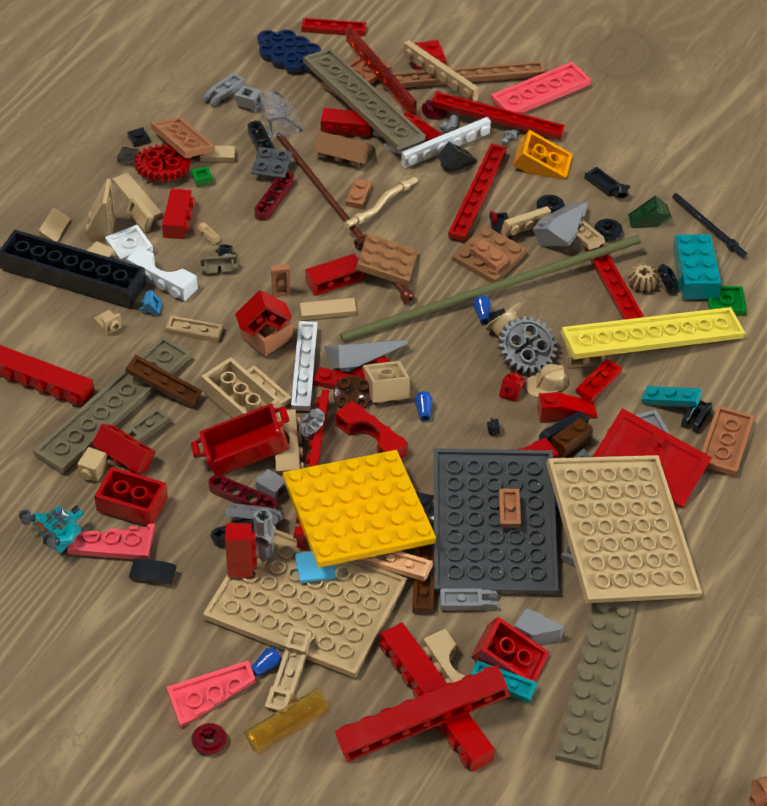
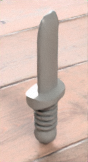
(510, 135)

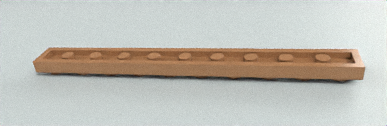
(474, 74)

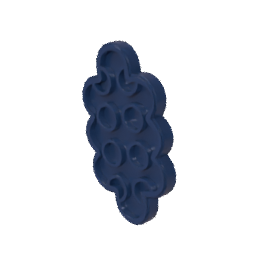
(286, 49)

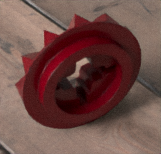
(428, 110)
(207, 731)

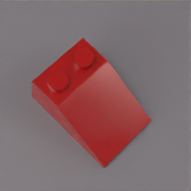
(510, 650)

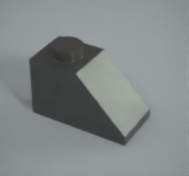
(455, 157)

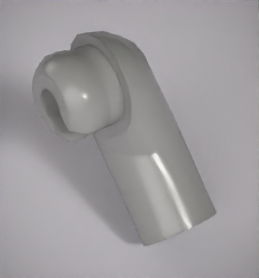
(446, 127)

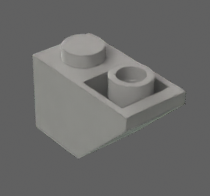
(539, 627)

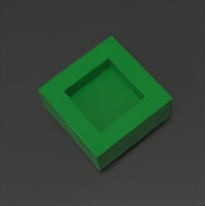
(201, 176)

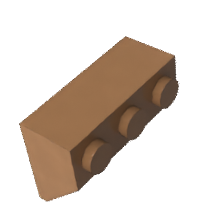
(342, 148)

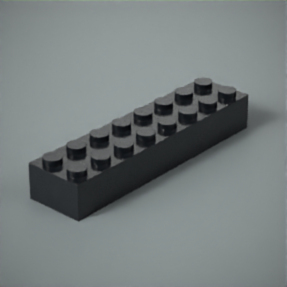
(72, 268)

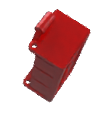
(243, 439)

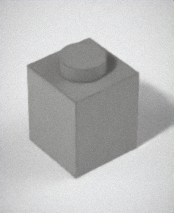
(271, 485)

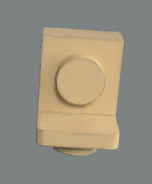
(108, 322)

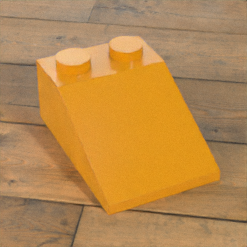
(542, 157)

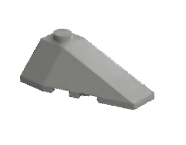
(560, 226)
(353, 355)

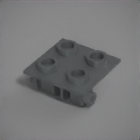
(272, 162)

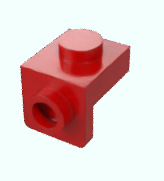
(511, 386)

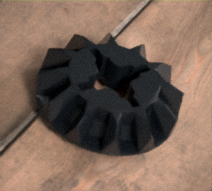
(555, 201)
(607, 224)
(667, 277)

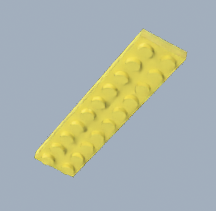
(652, 332)

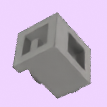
(248, 98)

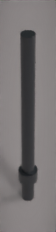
(732, 244)

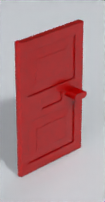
(636, 437)

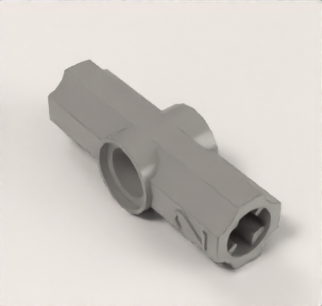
(264, 533)

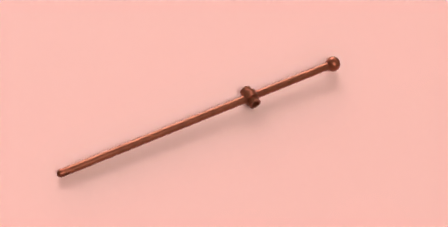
(406, 294)

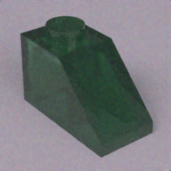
(650, 214)

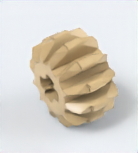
(643, 278)

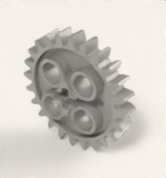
(517, 332)

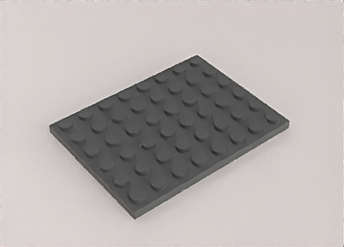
(469, 542)

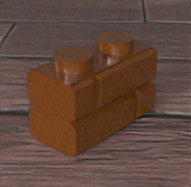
(572, 438)

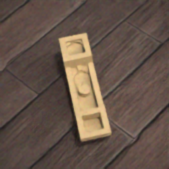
(289, 670)

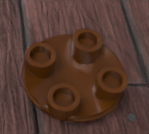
(352, 389)

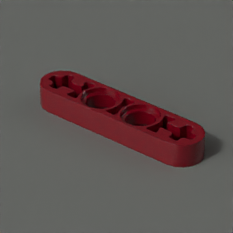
(270, 194)
(245, 492)

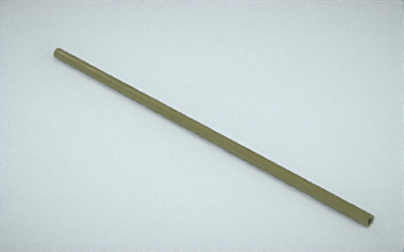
(490, 288)

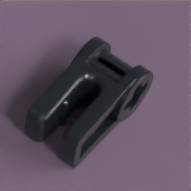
(702, 412)

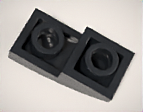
(152, 570)

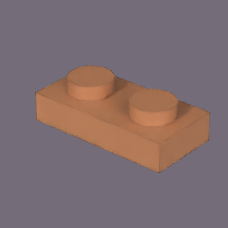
(358, 193)
(489, 255)
(280, 280)
(509, 508)

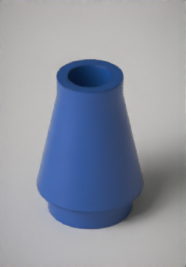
(482, 307)
(423, 403)
(267, 660)

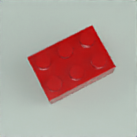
(131, 496)

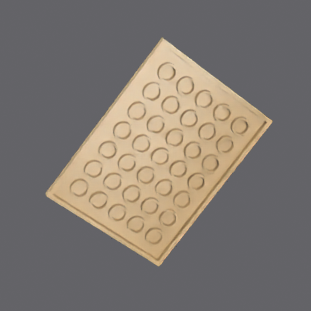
(623, 529)
(338, 612)

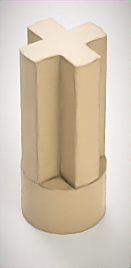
(209, 233)

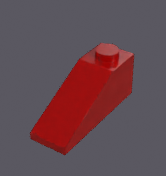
(558, 406)

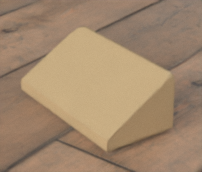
(54, 225)

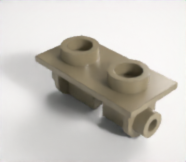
(210, 264)

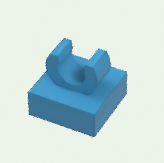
(151, 304)

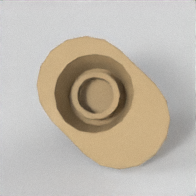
(498, 323)
(548, 380)

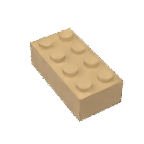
(236, 389)

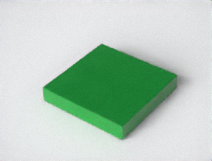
(729, 297)

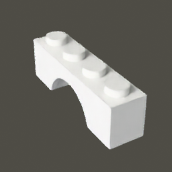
(179, 283)

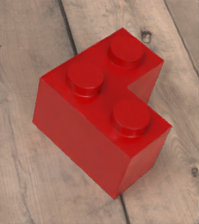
(262, 310)

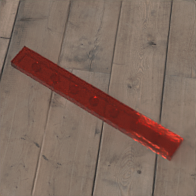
(381, 71)

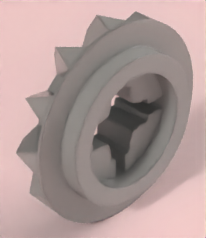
(311, 422)

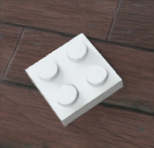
(127, 241)

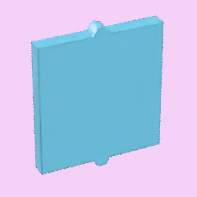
(309, 571)

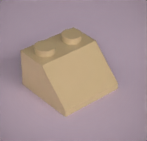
(387, 381)

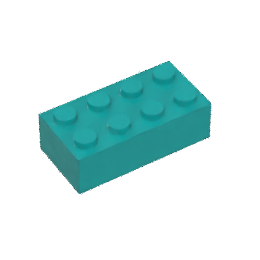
(696, 266)

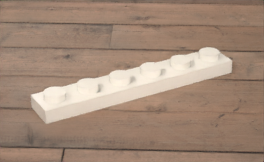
(434, 147)
(304, 366)

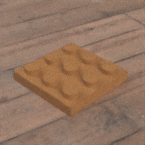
(505, 245)
(387, 259)

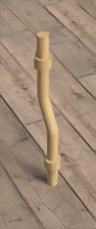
(360, 217)

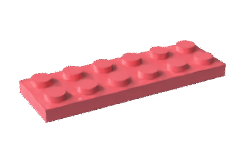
(541, 89)

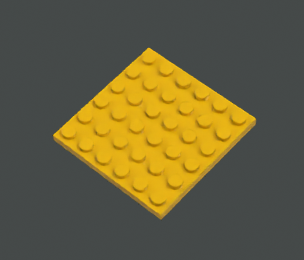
(358, 508)

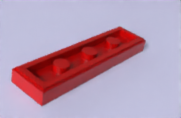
(334, 27)

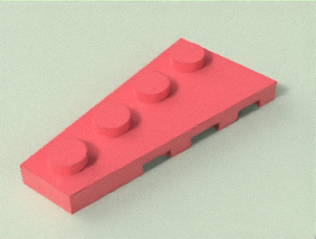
(122, 544)
(203, 693)

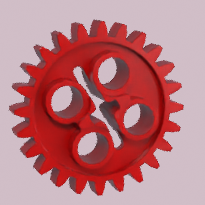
(151, 165)

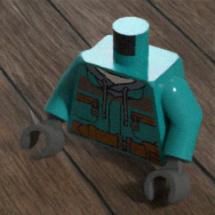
(56, 526)

